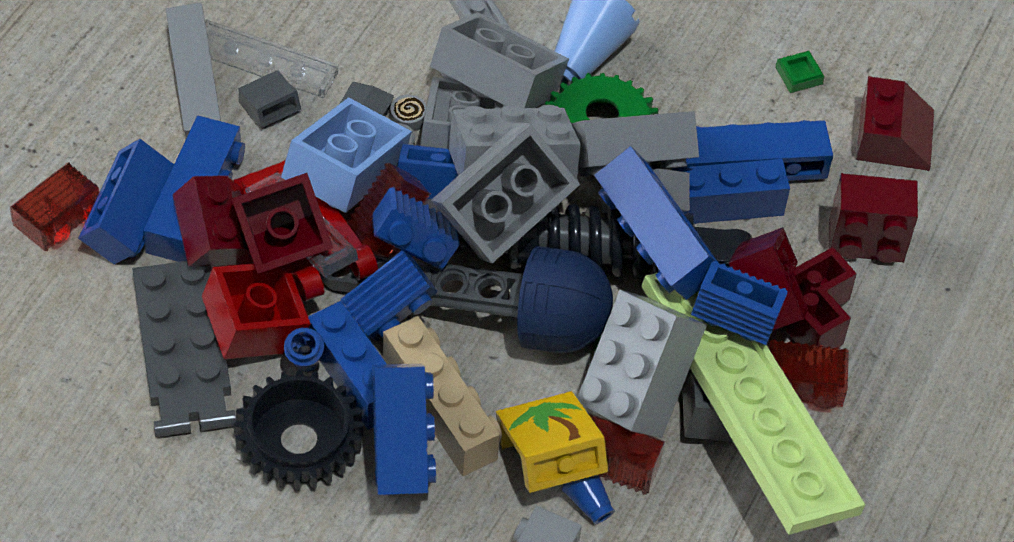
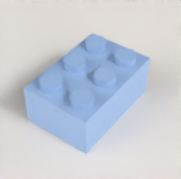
(345, 153)

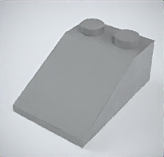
(442, 98)

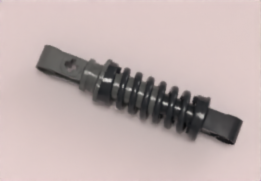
(604, 239)

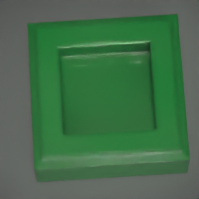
(799, 71)

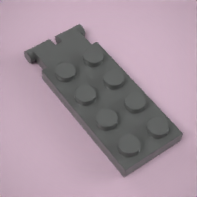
(181, 349)

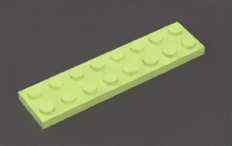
(767, 424)

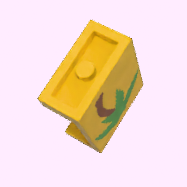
(554, 441)

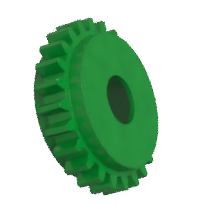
(601, 89)

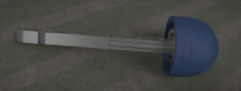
(557, 300)

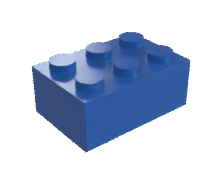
(402, 428)

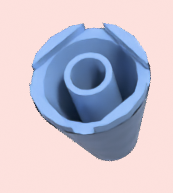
(593, 33)

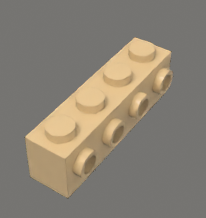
(459, 420)

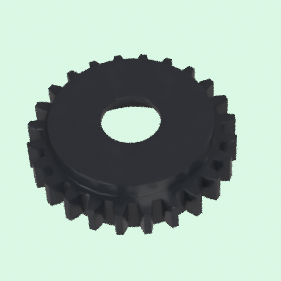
(298, 402)

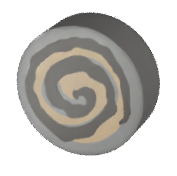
(408, 110)

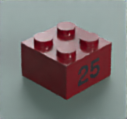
(873, 217)

